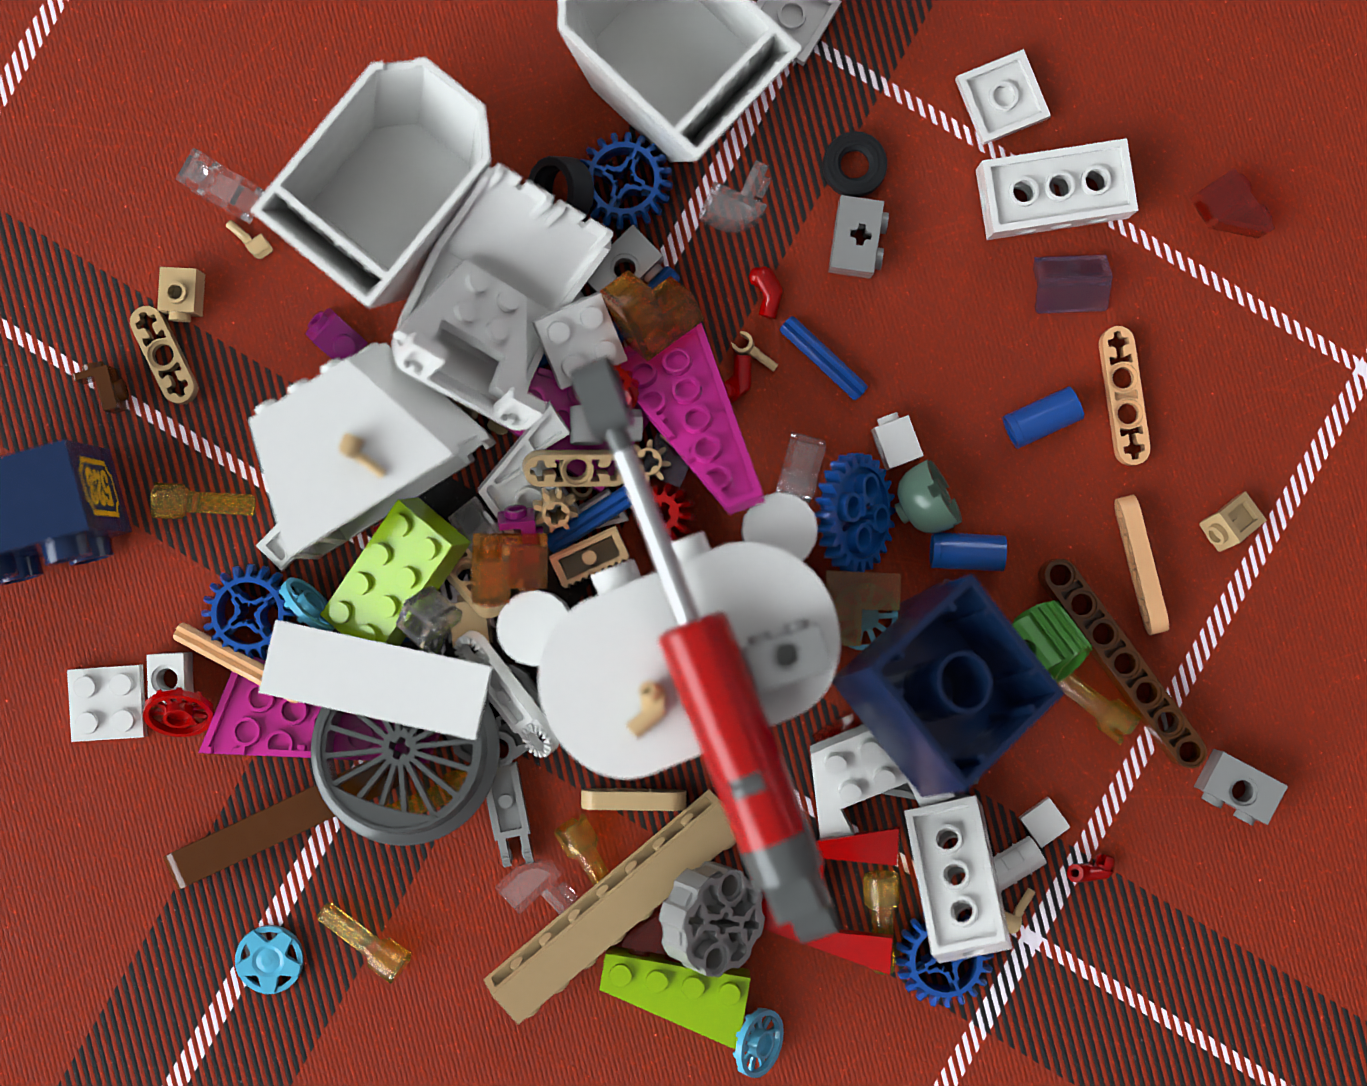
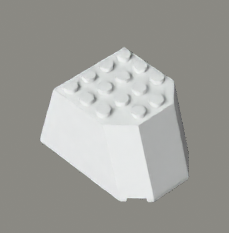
(676, 64)
(381, 178)
(406, 430)

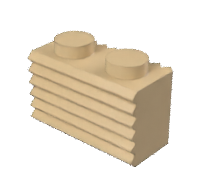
(589, 557)

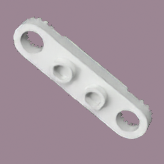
(509, 696)

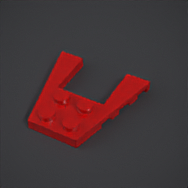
(861, 947)

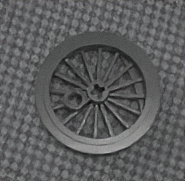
(392, 825)

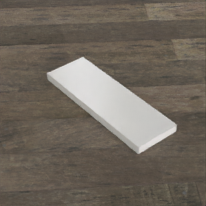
(376, 680)

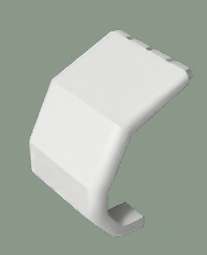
(525, 244)

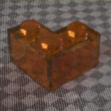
(650, 317)
(507, 563)
(860, 591)

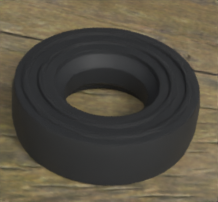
(861, 143)

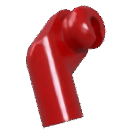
(769, 285)
(740, 382)
(1092, 871)

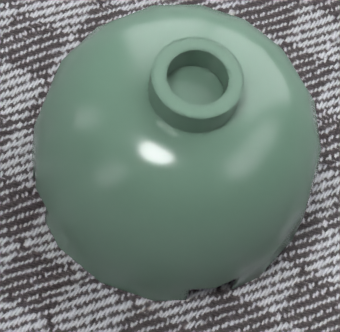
(926, 500)

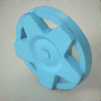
(269, 959)

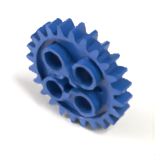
(855, 512)

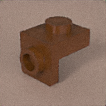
(111, 389)

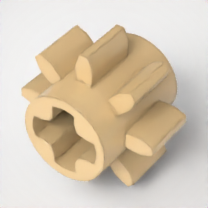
(655, 470)
(562, 514)

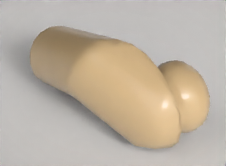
(652, 708)

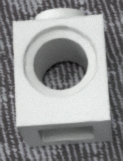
(896, 440)
(159, 663)

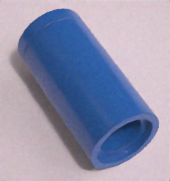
(1043, 417)
(968, 551)

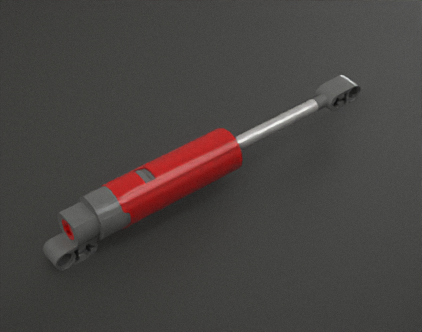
(719, 697)

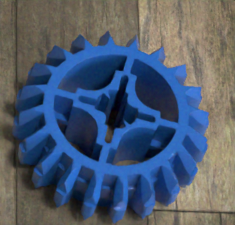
(638, 189)
(231, 587)
(928, 963)

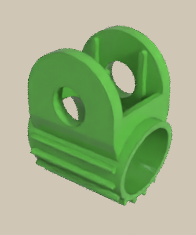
(1053, 638)

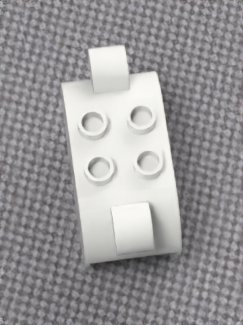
(609, 643)

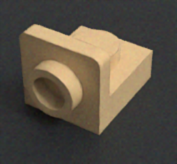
(1232, 522)

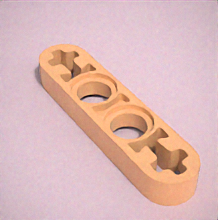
(1131, 395)
(1141, 564)

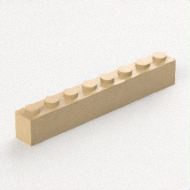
(609, 909)

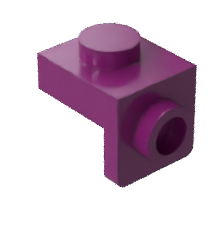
(334, 335)
(518, 518)

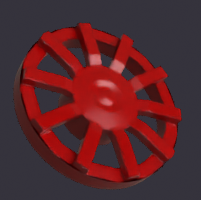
(178, 713)

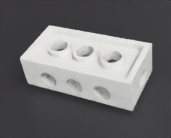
(1067, 167)
(941, 902)

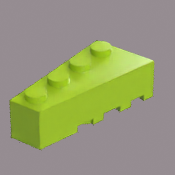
(678, 993)

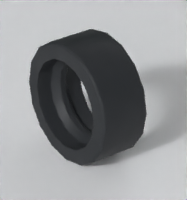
(577, 176)

